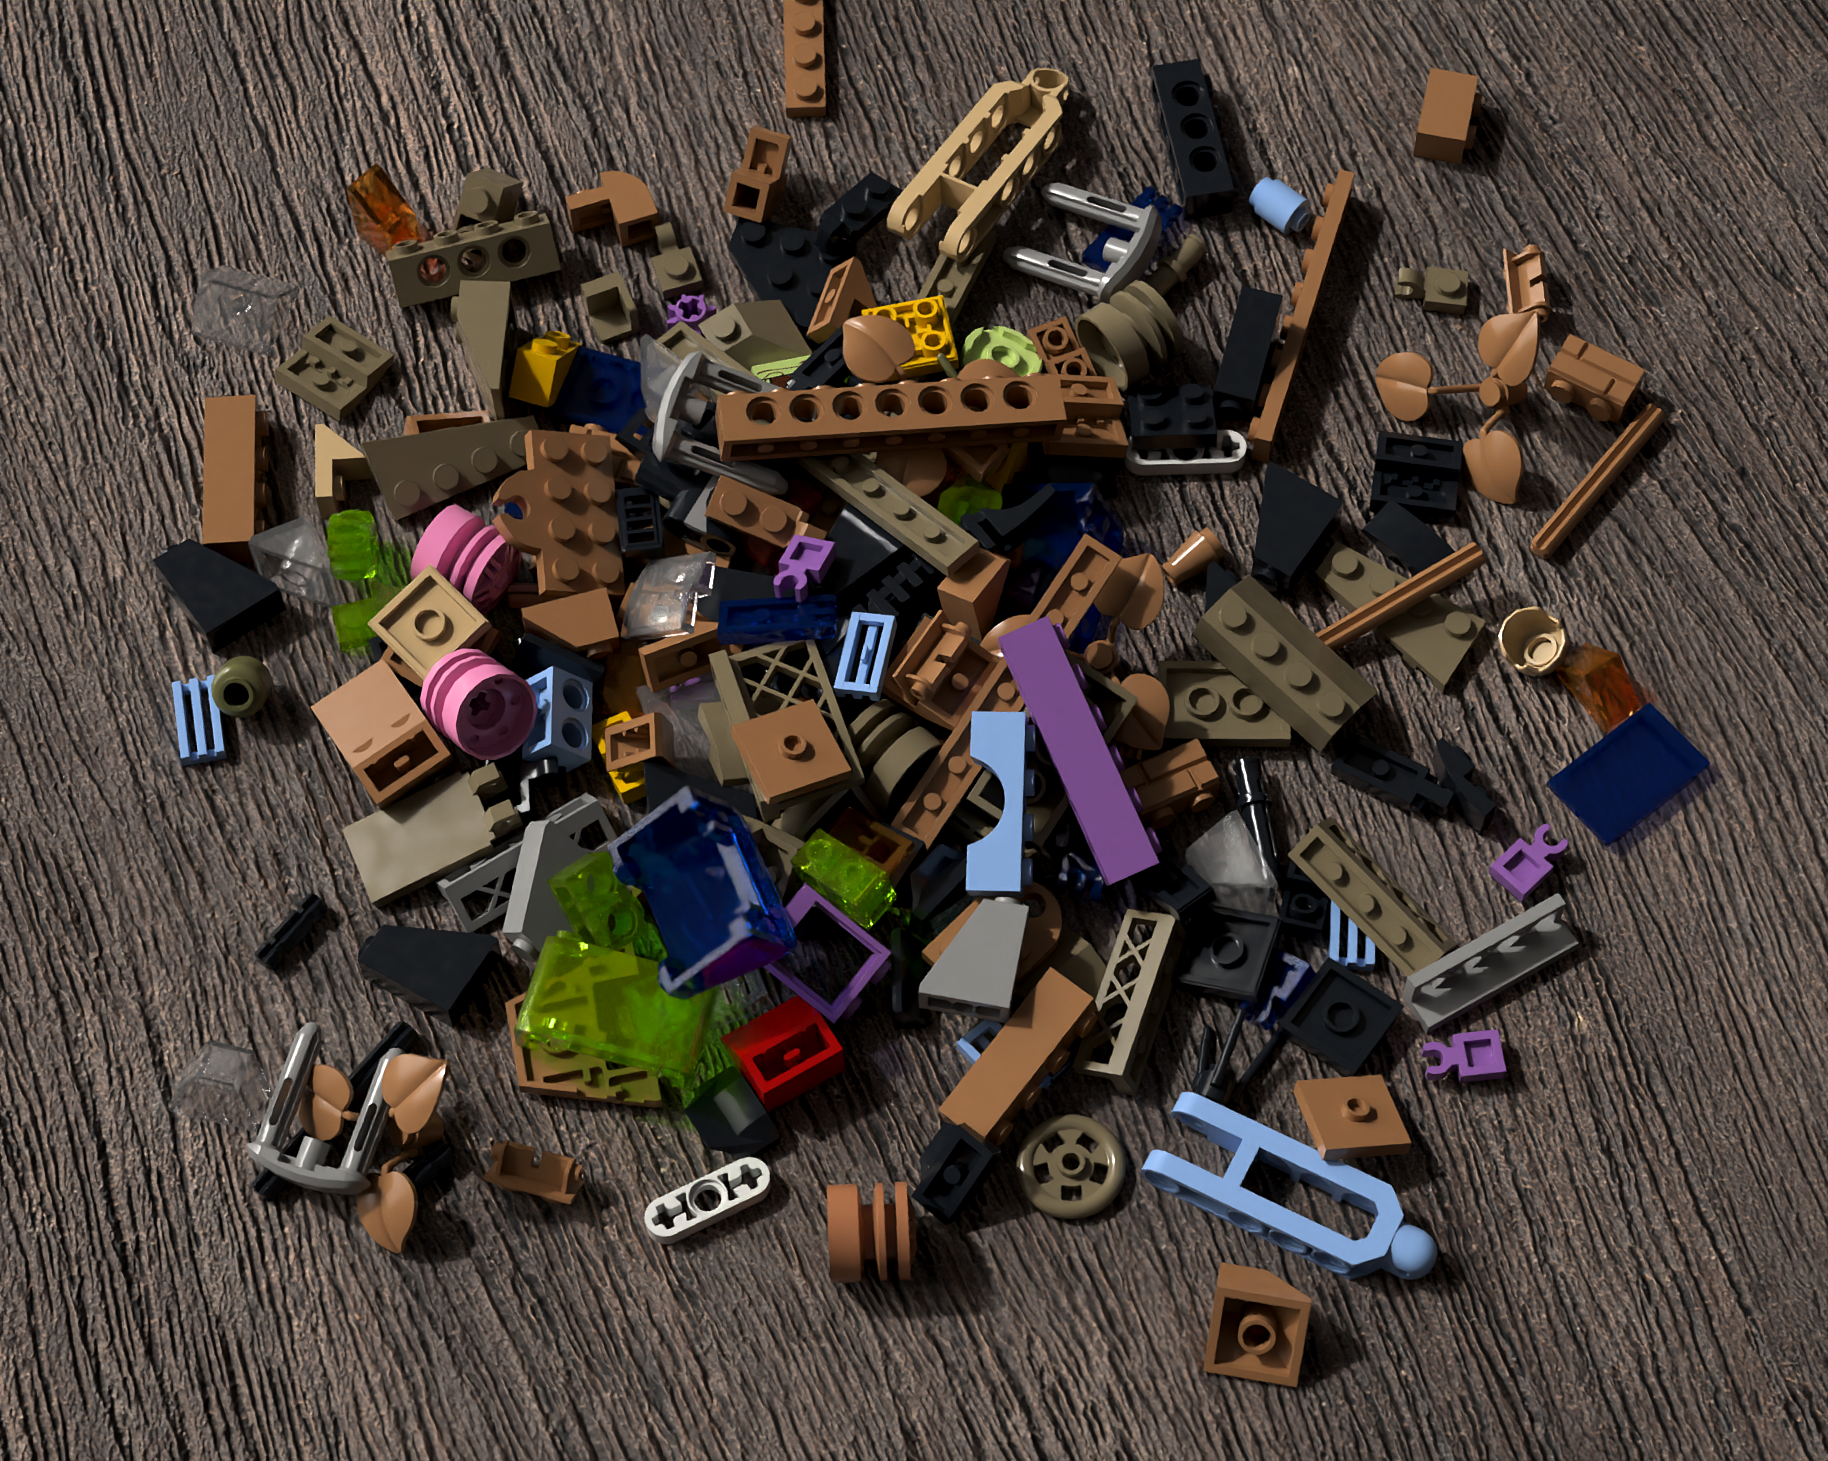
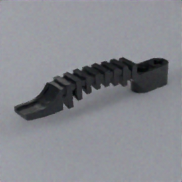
(990, 527)

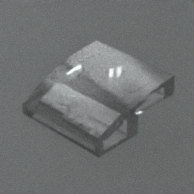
(667, 596)

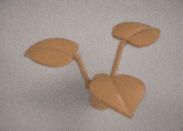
(1509, 346)
(872, 352)
(1134, 598)
(413, 1090)

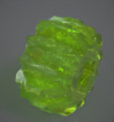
(353, 545)

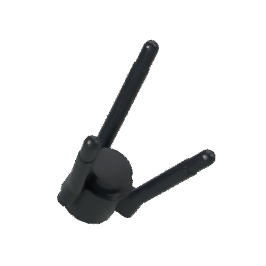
(1218, 1082)

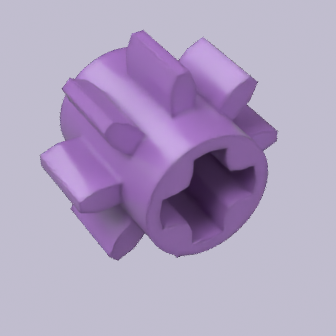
(690, 311)

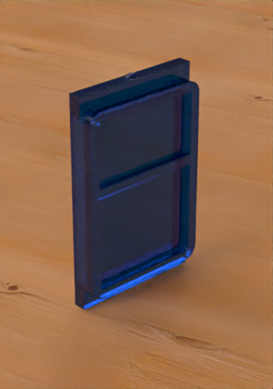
(1628, 774)

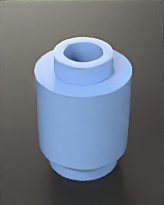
(1280, 205)

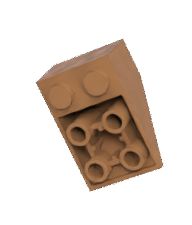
(383, 735)

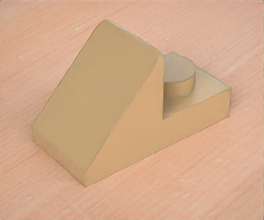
(335, 464)

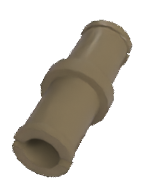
(1173, 269)

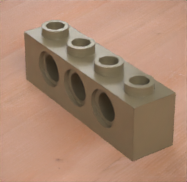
(535, 258)

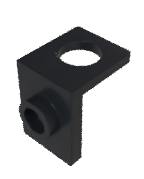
(901, 878)

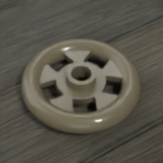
(1048, 1195)

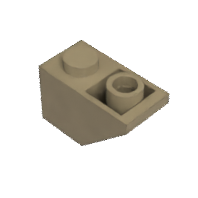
(484, 198)

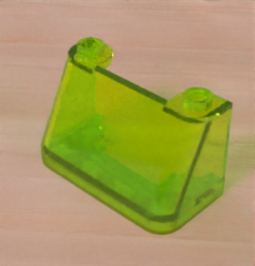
(613, 1011)

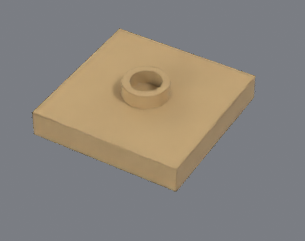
(428, 622)

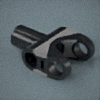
(690, 496)

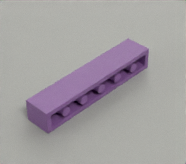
(1078, 750)

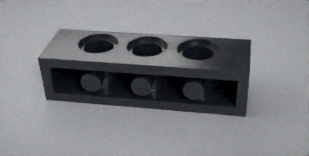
(1184, 113)

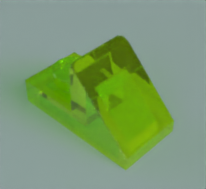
(968, 496)
(352, 617)

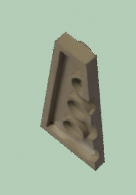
(441, 463)
(1429, 635)

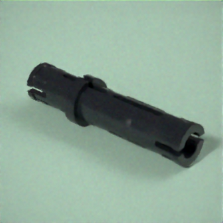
(1255, 807)

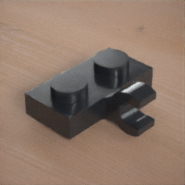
(523, 777)

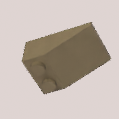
(489, 337)

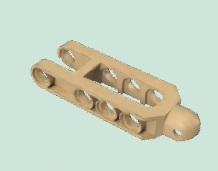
(980, 207)

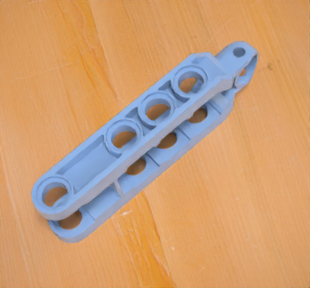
(1389, 1245)

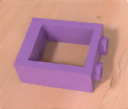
(871, 971)

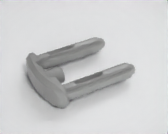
(1126, 258)
(679, 405)
(308, 1167)

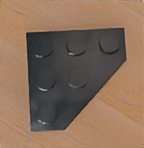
(786, 266)

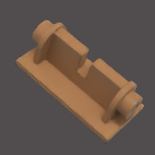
(1520, 275)
(924, 664)
(554, 1180)

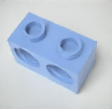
(562, 719)

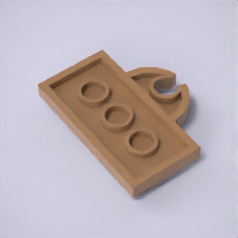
(566, 513)

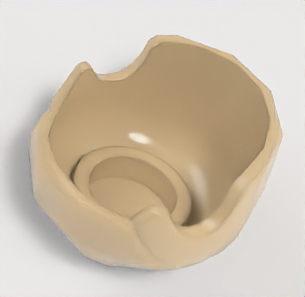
(1533, 641)

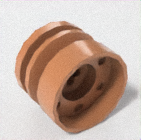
(869, 1232)

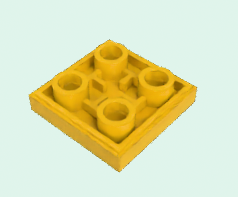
(930, 330)

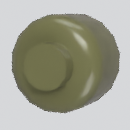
(241, 686)

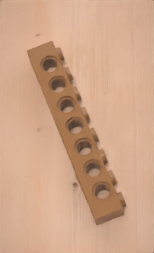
(875, 432)

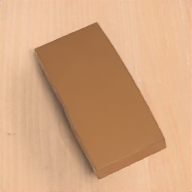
(1060, 349)

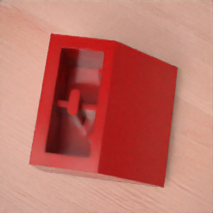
(785, 1052)

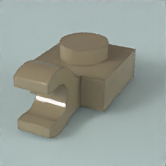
(674, 268)
(1440, 288)

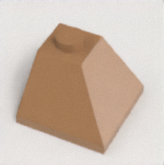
(576, 622)
(1256, 1326)

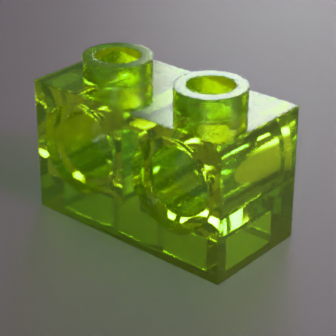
(844, 878)
(590, 911)

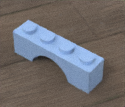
(998, 861)

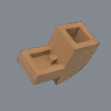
(761, 180)
(618, 200)

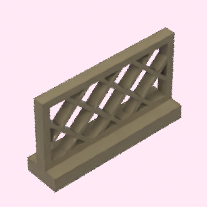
(740, 707)

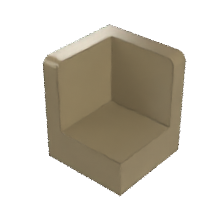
(610, 308)

